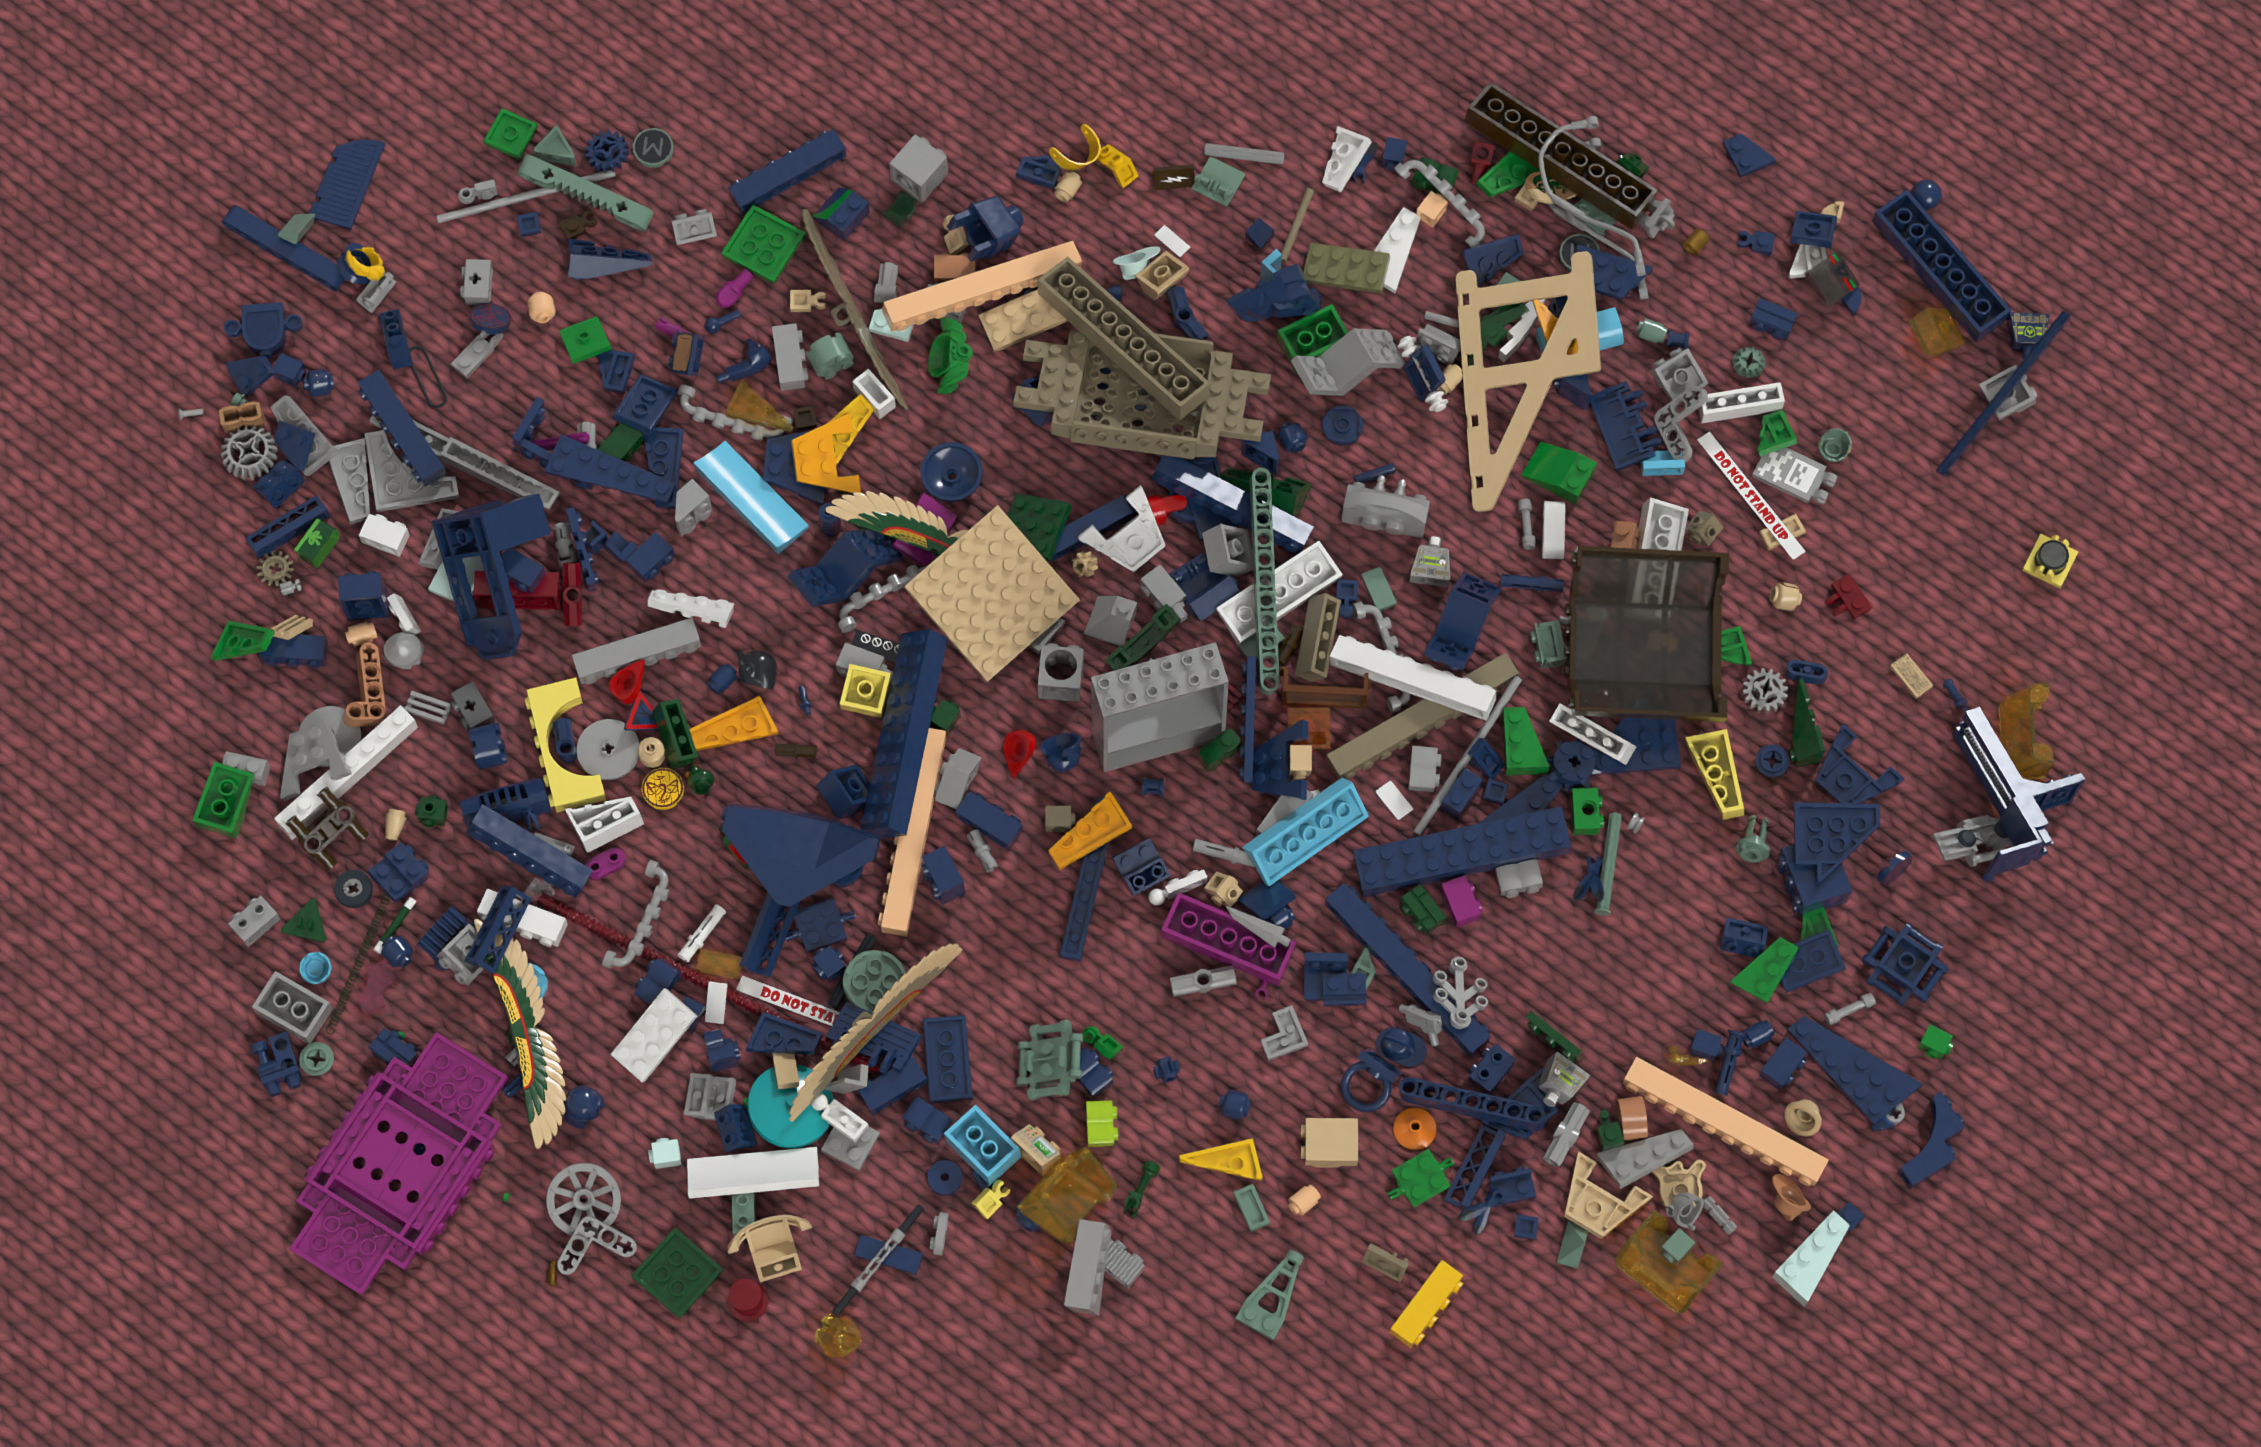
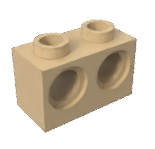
(1300, 761)

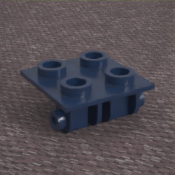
(1194, 576)

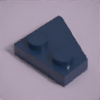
(1039, 171)
(616, 370)
(250, 373)
(294, 443)

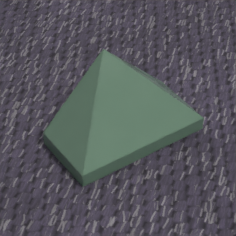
(1572, 1245)

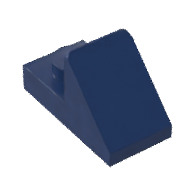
(1485, 759)

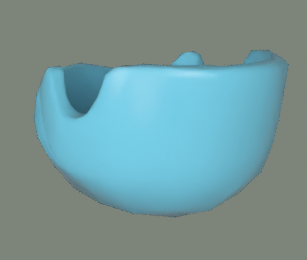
(315, 968)

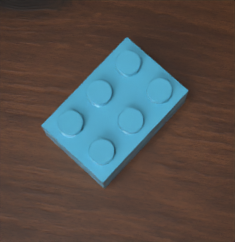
(982, 1144)

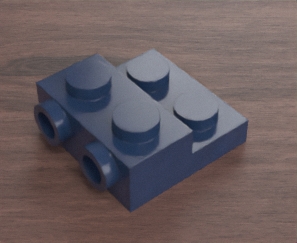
(399, 872)

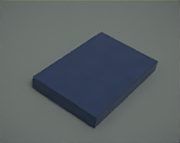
(645, 404)
(1814, 961)

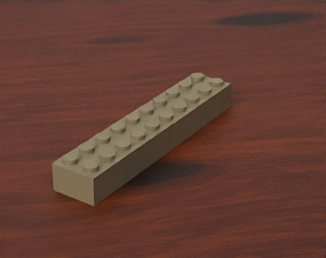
(1123, 338)

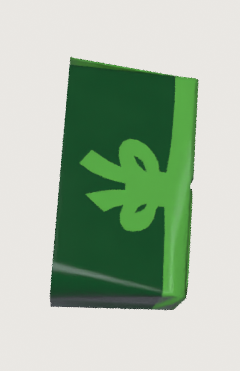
(317, 543)

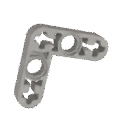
(1672, 422)
(587, 1238)

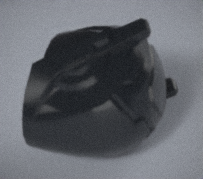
(757, 669)

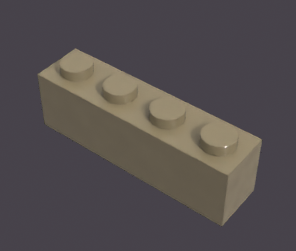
(1318, 637)

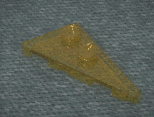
(752, 408)

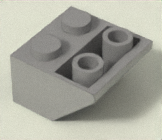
(691, 507)

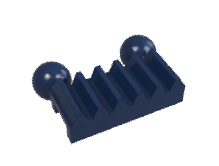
(441, 933)

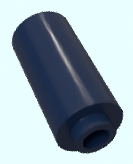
(829, 523)

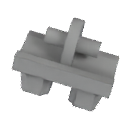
(1660, 219)

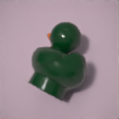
(699, 780)

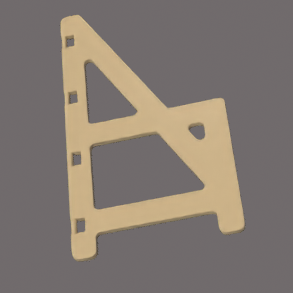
(1576, 322)

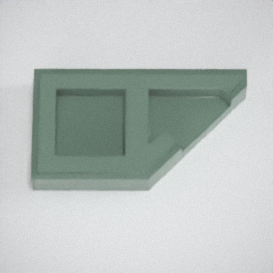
(1365, 965)

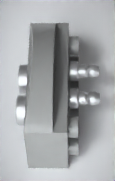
(1385, 511)

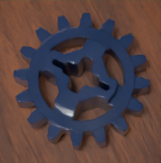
(607, 151)

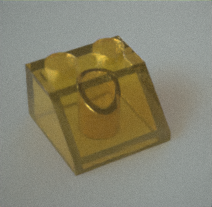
(1936, 331)

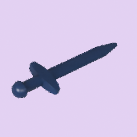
(1960, 701)

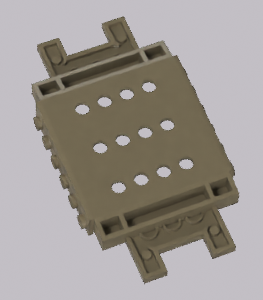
(1070, 387)

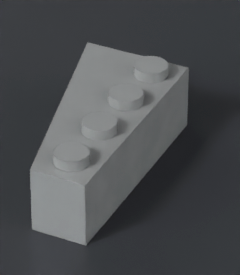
(1088, 1267)

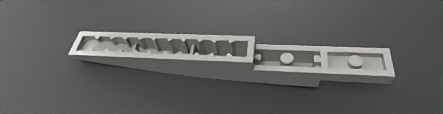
(483, 466)

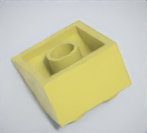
(865, 691)

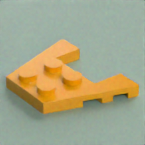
(816, 459)

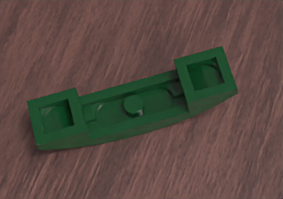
(1144, 640)

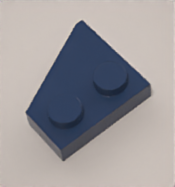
(1746, 155)

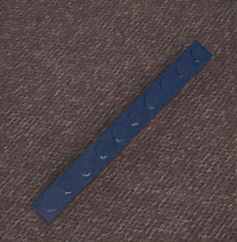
(1401, 963)

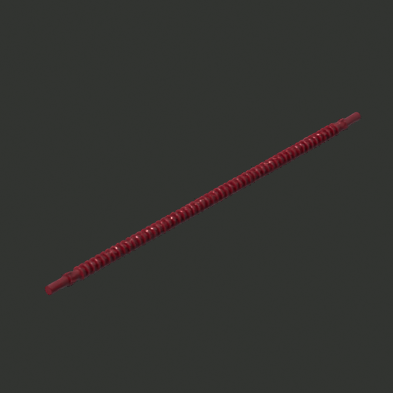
(549, 903)

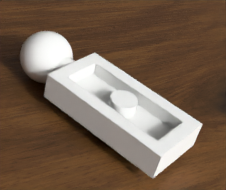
(1193, 880)
(840, 1117)

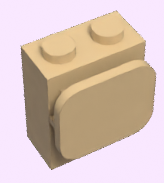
(1330, 1142)

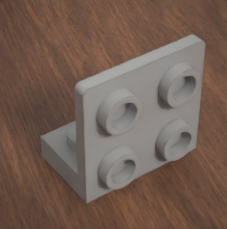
(1440, 343)

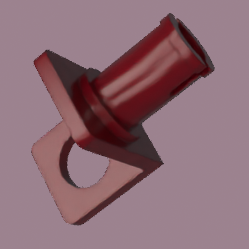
(1479, 165)

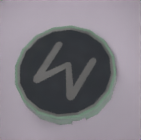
(653, 147)
(1569, 247)

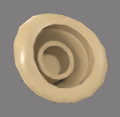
(1803, 1117)

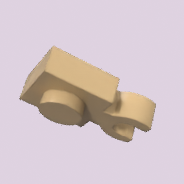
(803, 300)

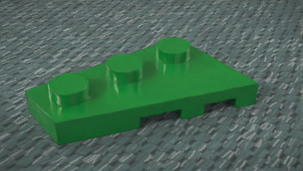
(241, 640)
(1767, 970)

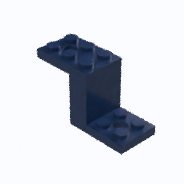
(844, 567)
(1462, 621)

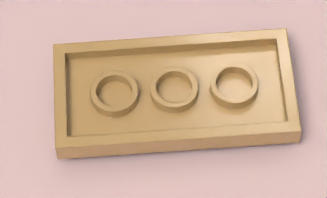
(1019, 320)

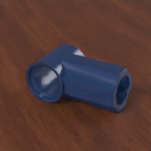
(564, 739)

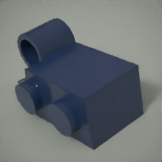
(721, 1052)

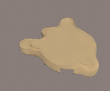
(1677, 1180)

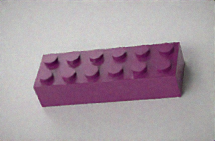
(1225, 940)

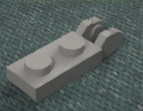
(475, 353)

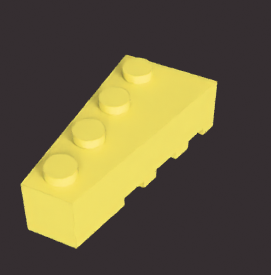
(1716, 765)

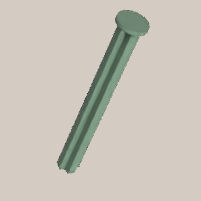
(1609, 863)

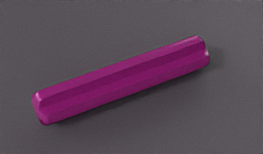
(550, 443)

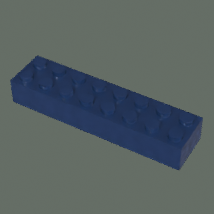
(1941, 265)

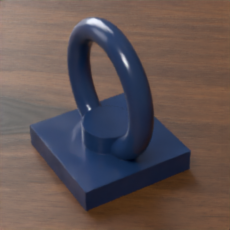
(1379, 1069)

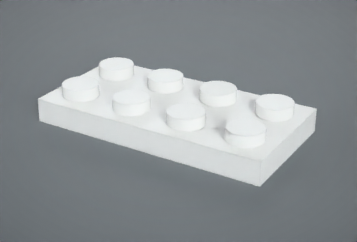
(654, 1035)

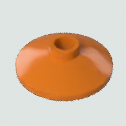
(1412, 1138)

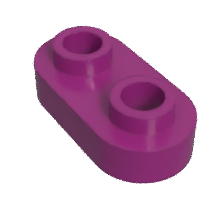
(605, 864)

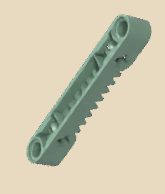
(535, 170)

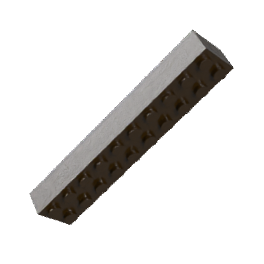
(1566, 157)

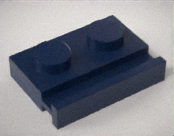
(1344, 989)

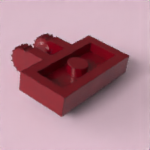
(1850, 596)

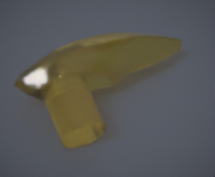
(1684, 1059)

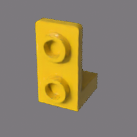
(1119, 164)

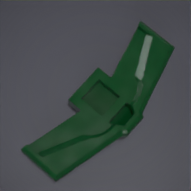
(1492, 325)

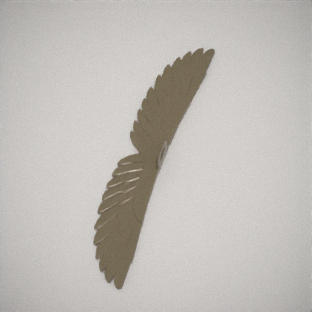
(853, 313)

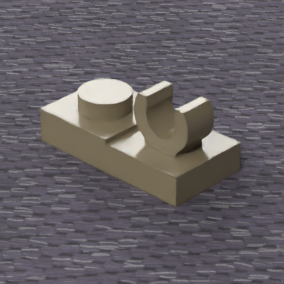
(1385, 1262)

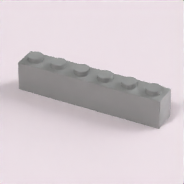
(650, 646)

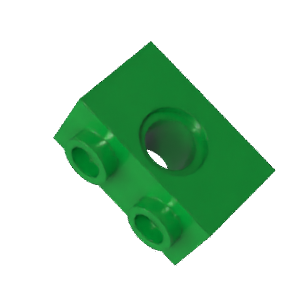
(1583, 823)

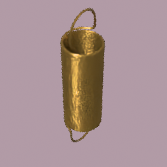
(552, 1273)

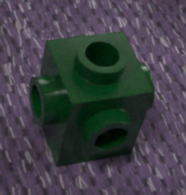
(1633, 164)
(432, 811)

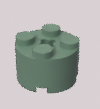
(830, 355)

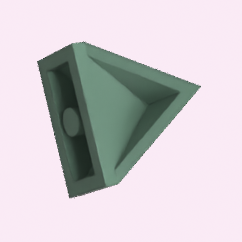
(555, 148)

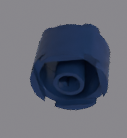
(488, 746)

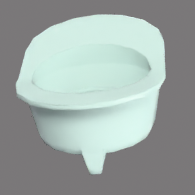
(1136, 261)

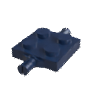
(820, 925)

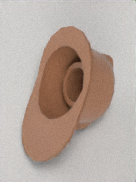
(1789, 1197)

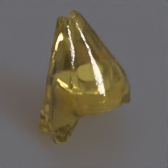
(838, 1336)

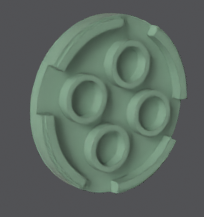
(870, 977)

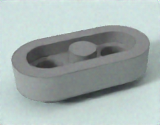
(937, 1243)

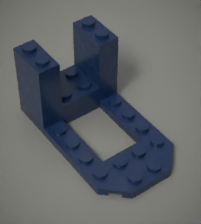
(484, 533)

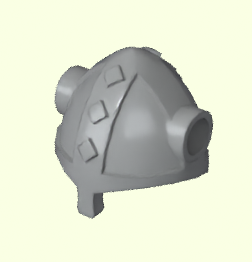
(1683, 1209)

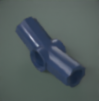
(1180, 307)

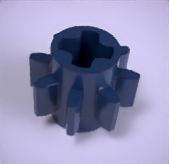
(1166, 1069)

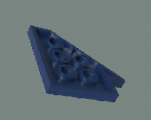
(1831, 833)

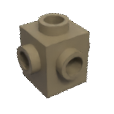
(1703, 528)

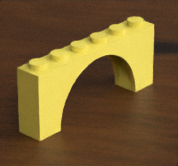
(547, 706)

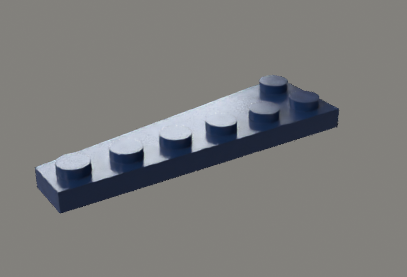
(595, 467)
(1247, 729)

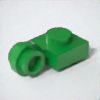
(1104, 1044)

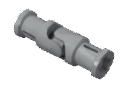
(564, 544)

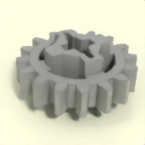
(1753, 687)

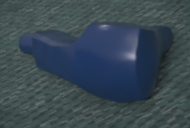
(756, 360)

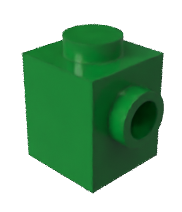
(1936, 1043)

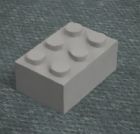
(292, 1007)

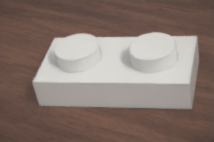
(399, 608)

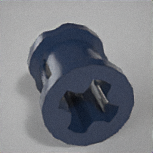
(1677, 339)
(1152, 786)

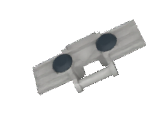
(1969, 834)

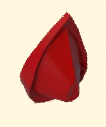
(627, 682)
(1018, 749)

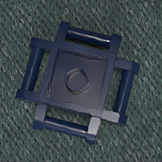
(1905, 963)

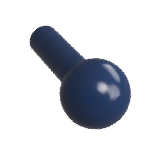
(713, 325)

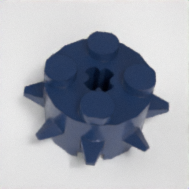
(1573, 753)

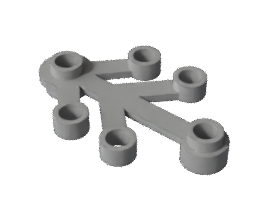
(1459, 1016)

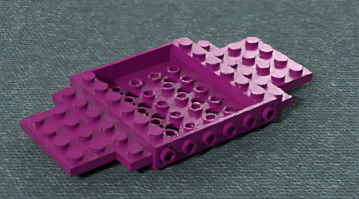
(362, 1221)

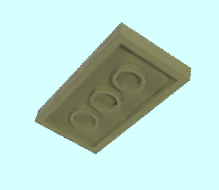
(1346, 268)

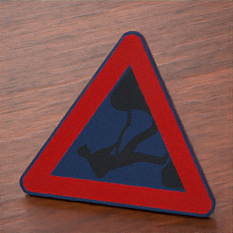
(640, 715)

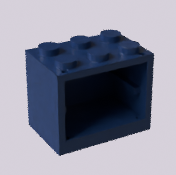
(1803, 888)

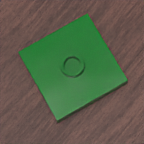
(510, 134)
(585, 340)

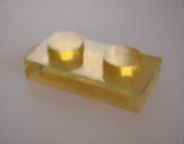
(719, 964)

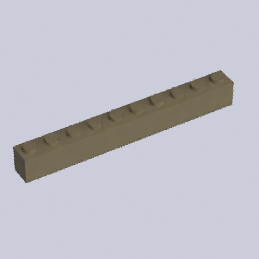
(1411, 724)

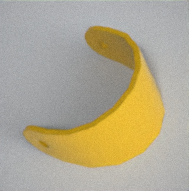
(1094, 147)

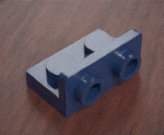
(1744, 937)
(735, 1127)
(1514, 1186)

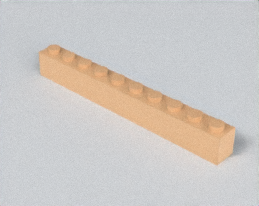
(975, 288)
(911, 848)
(1725, 1121)

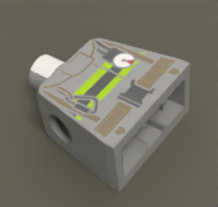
(1431, 564)
(1561, 1079)

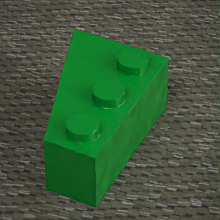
(1521, 746)

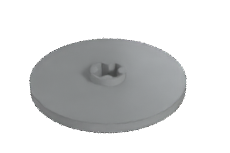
(346, 736)
(594, 741)

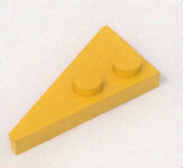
(1233, 1158)

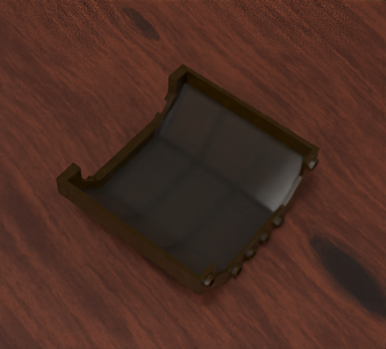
(1645, 634)

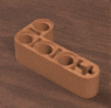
(367, 684)

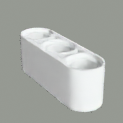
(1553, 530)

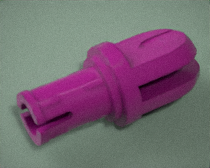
(733, 290)

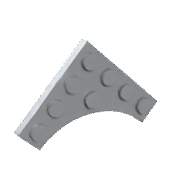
(394, 482)

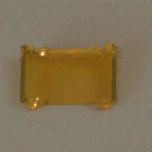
(2018, 731)
(1068, 1194)
(1670, 1283)

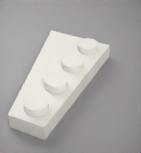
(1398, 243)

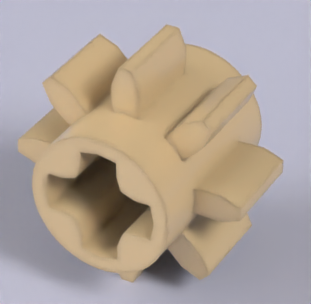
(1085, 564)

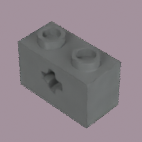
(470, 696)

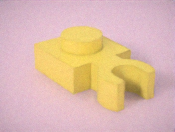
(989, 1200)

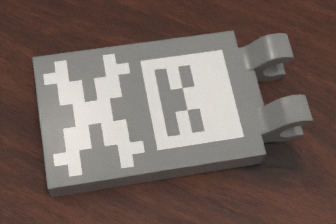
(1794, 475)

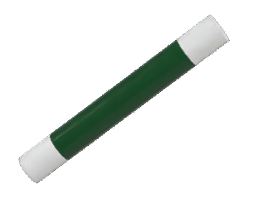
(395, 923)

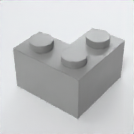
(956, 777)

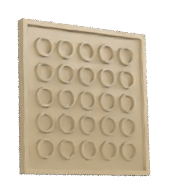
(991, 593)

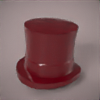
(747, 1300)

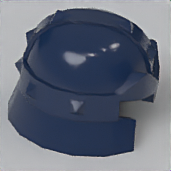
(1062, 751)
(582, 1105)

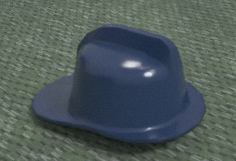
(1401, 1046)

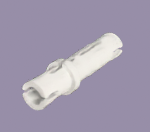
(696, 940)

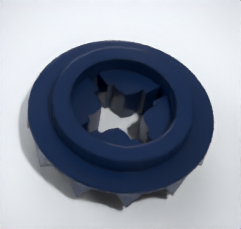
(1780, 756)

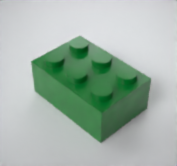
(1312, 334)

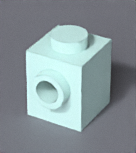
(665, 1153)

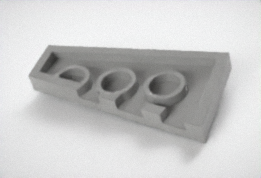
(351, 479)

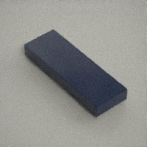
(899, 1258)

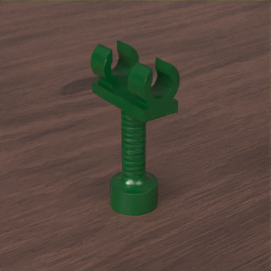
(1135, 1197)

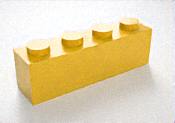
(1426, 1304)

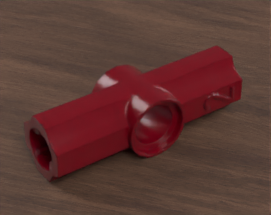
(572, 607)

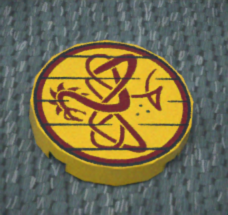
(662, 788)

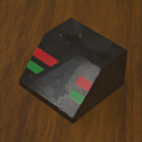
(1831, 278)

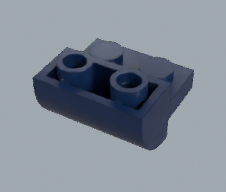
(1140, 866)

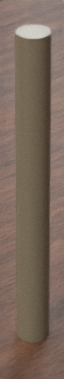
(1296, 224)

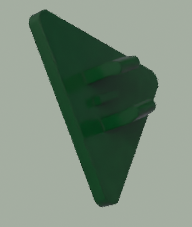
(306, 923)

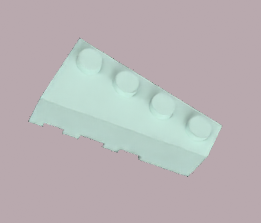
(1808, 1263)

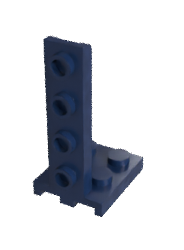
(525, 434)

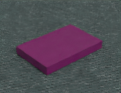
(928, 504)

